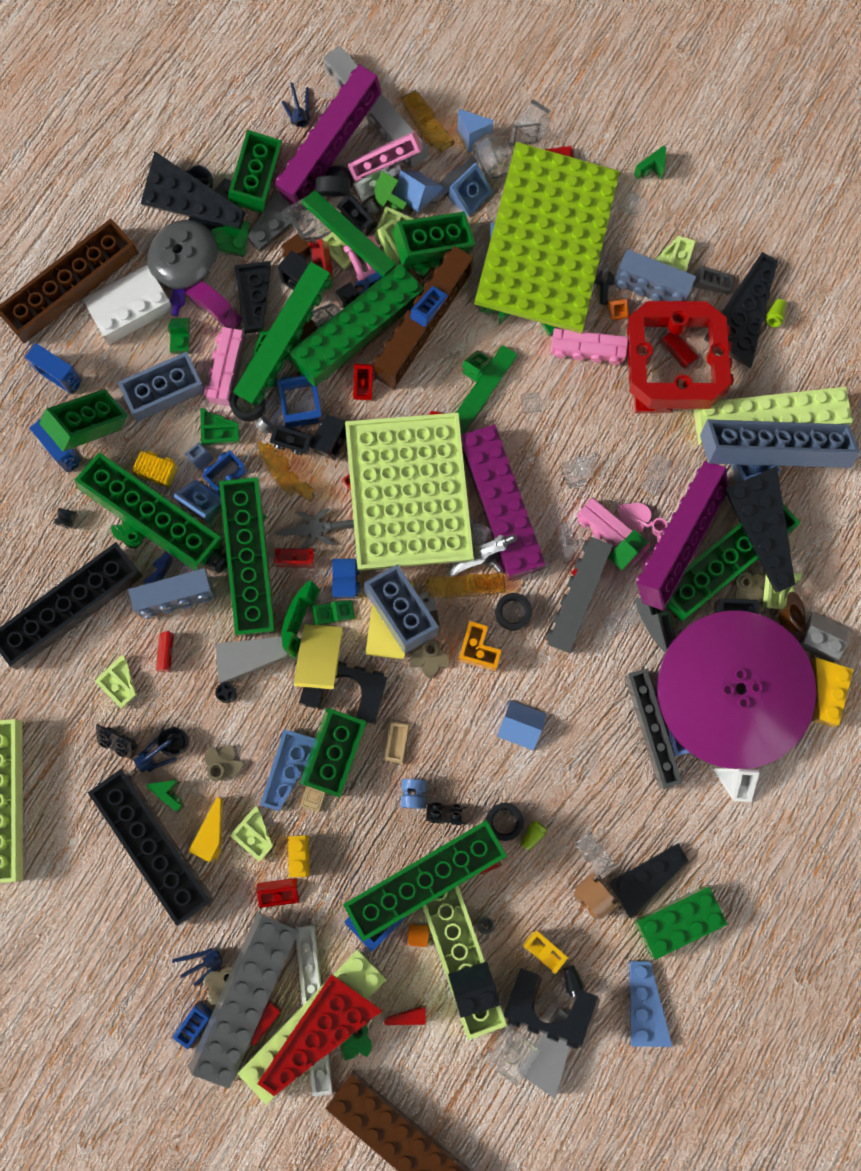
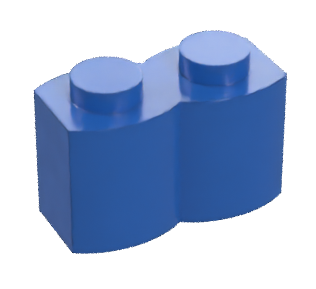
(344, 579)

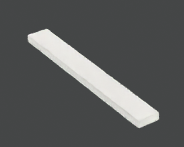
(310, 982)

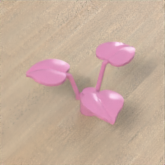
(636, 517)

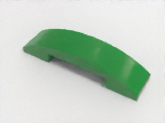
(305, 597)

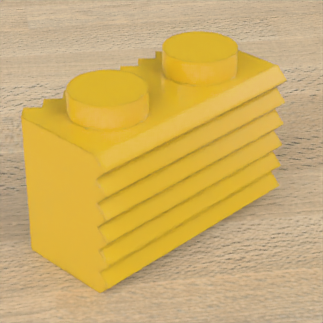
(155, 469)
(298, 856)

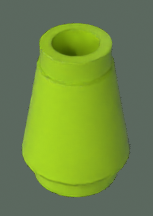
(775, 316)
(533, 835)

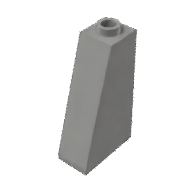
(247, 656)
(550, 1063)

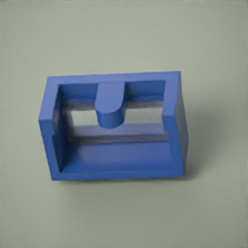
(226, 468)

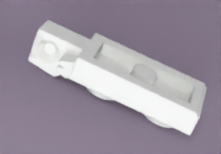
(366, 186)

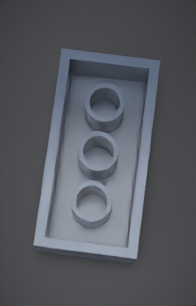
(653, 278)
(161, 386)
(172, 593)
(401, 608)

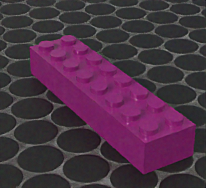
(329, 135)
(501, 501)
(682, 535)

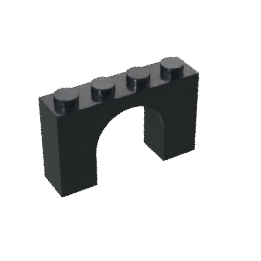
(372, 690)
(572, 1030)

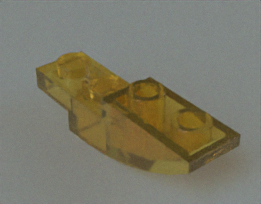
(426, 122)
(278, 469)
(466, 586)

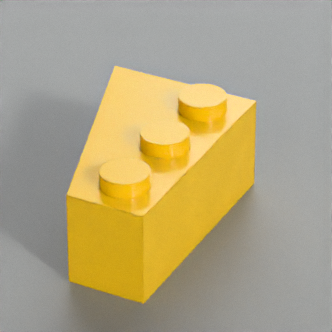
(831, 691)

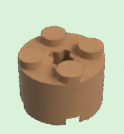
(595, 896)

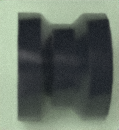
(64, 518)
(217, 561)
(224, 689)

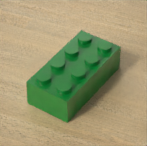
(255, 171)
(432, 237)
(83, 419)
(333, 752)
(680, 922)

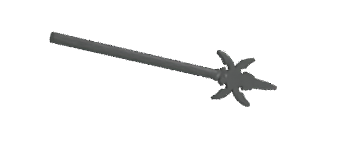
(315, 528)

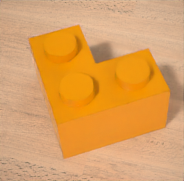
(473, 650)

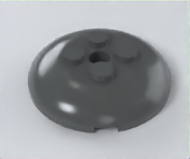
(188, 266)

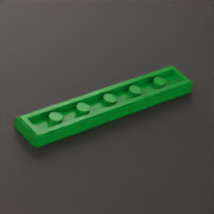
(348, 233)
(484, 387)

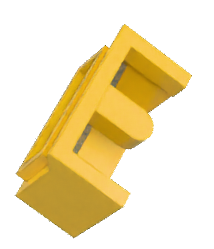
(545, 951)

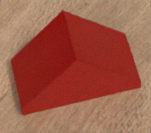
(363, 381)

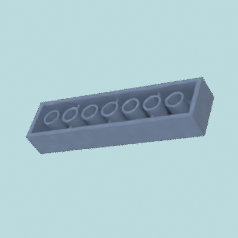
(779, 443)

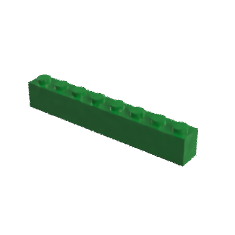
(283, 334)

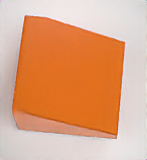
(618, 308)
(418, 935)

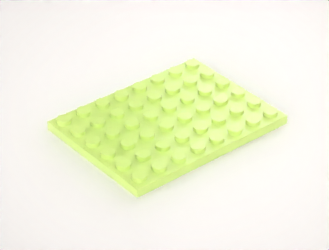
(408, 491)

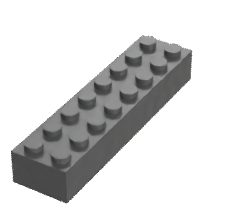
(243, 1000)

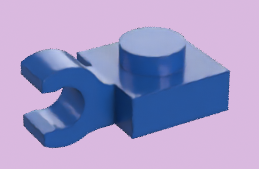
(368, 282)

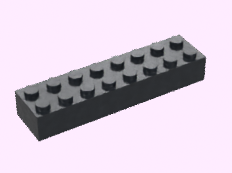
(66, 605)
(151, 847)

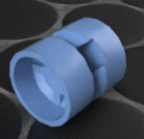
(413, 801)

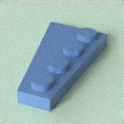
(286, 768)
(647, 1017)

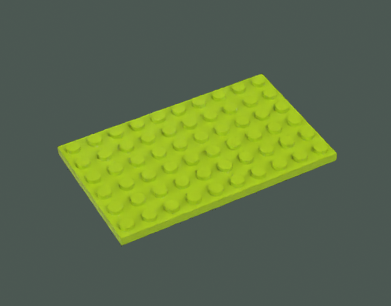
(547, 238)

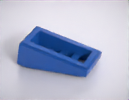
(423, 316)
(200, 1013)

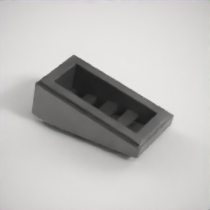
(704, 283)

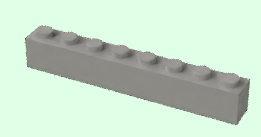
(382, 114)

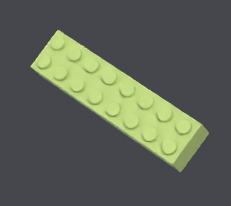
(811, 406)
(11, 800)
(459, 950)
(356, 973)

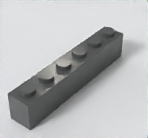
(579, 594)
(653, 729)

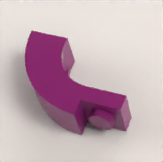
(214, 303)

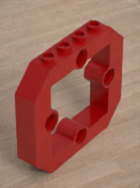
(670, 394)

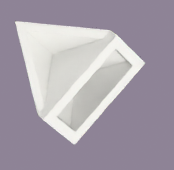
(739, 783)

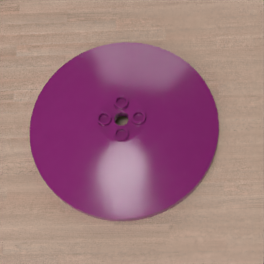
(701, 697)

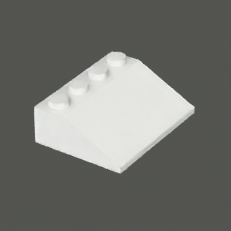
(127, 304)

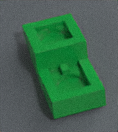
(333, 612)

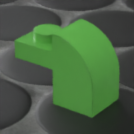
(383, 190)

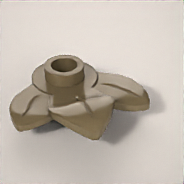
(753, 589)
(429, 661)
(224, 760)
(216, 982)

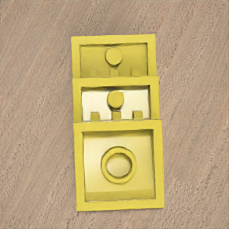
(380, 640)
(318, 656)

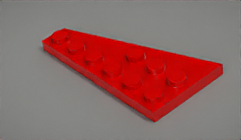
(325, 1025)

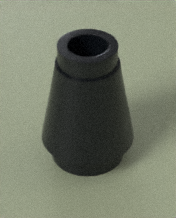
(573, 981)

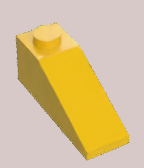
(209, 838)

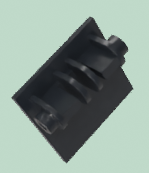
(111, 739)
(442, 813)

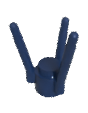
(299, 117)
(145, 759)
(211, 960)

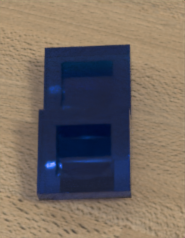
(162, 565)

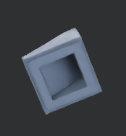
(199, 456)

